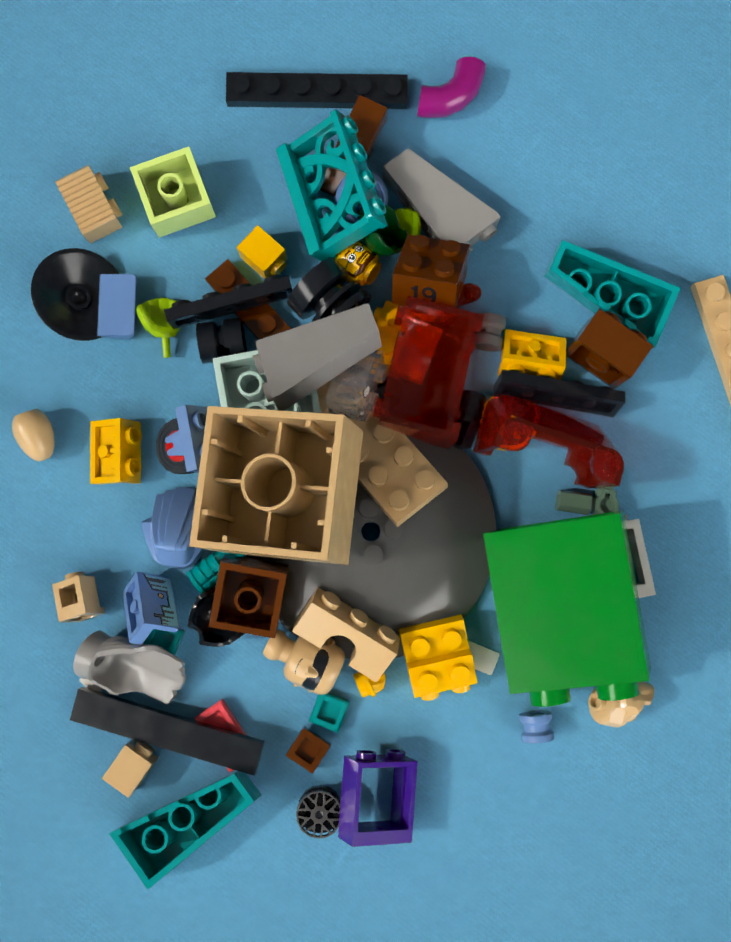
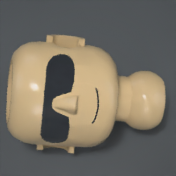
(307, 664)

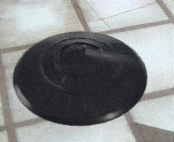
(68, 292)

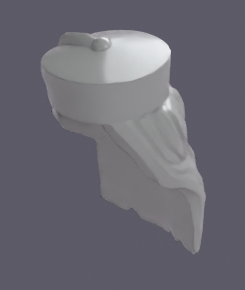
(129, 667)

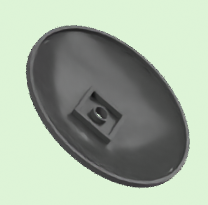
(413, 571)

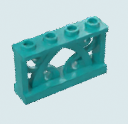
(358, 186)

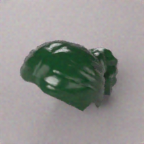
(390, 238)

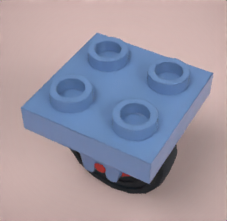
(182, 440)

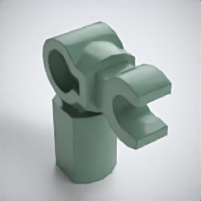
(582, 503)

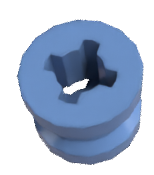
(536, 726)

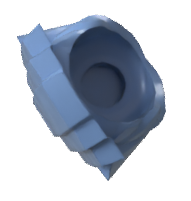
(170, 529)

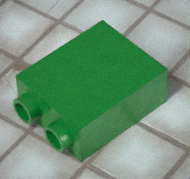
(568, 608)

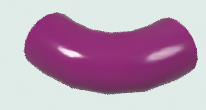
(456, 93)

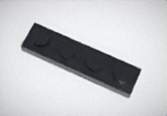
(216, 304)
(560, 393)

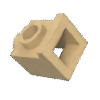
(77, 598)

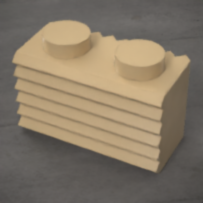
(89, 204)

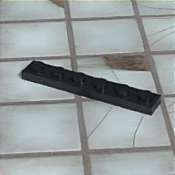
(314, 90)

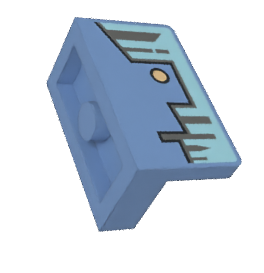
(149, 606)

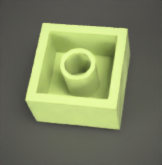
(172, 192)

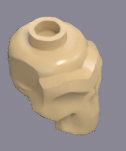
(620, 712)

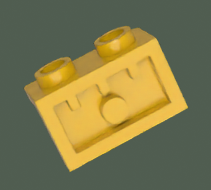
(533, 354)
(115, 451)

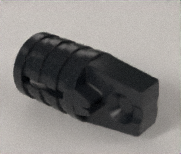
(471, 413)

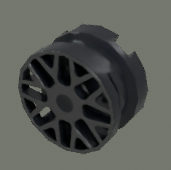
(318, 811)

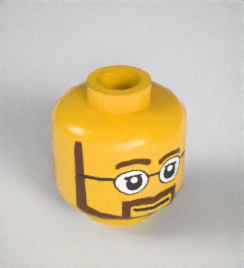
(360, 263)

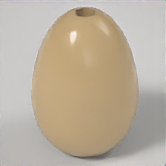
(34, 434)

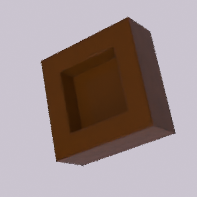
(308, 749)

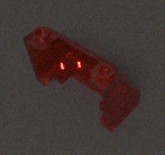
(428, 371)
(512, 423)

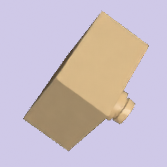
(277, 484)

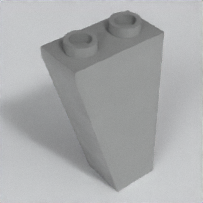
(442, 204)
(314, 354)

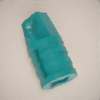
(205, 573)

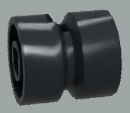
(221, 339)

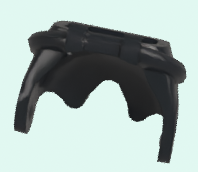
(200, 618)

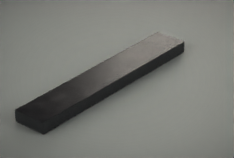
(167, 730)

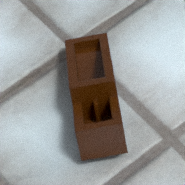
(369, 120)

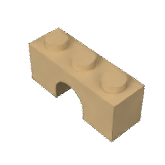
(328, 616)

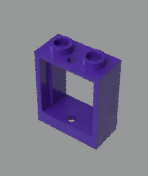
(400, 826)

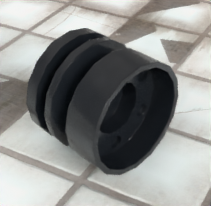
(323, 292)

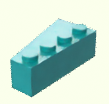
(605, 284)
(173, 832)

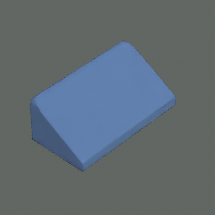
(116, 306)

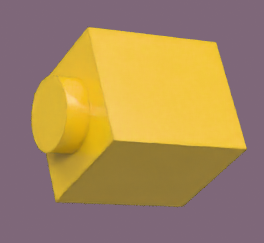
(262, 253)

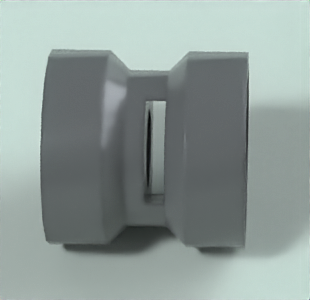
(490, 335)

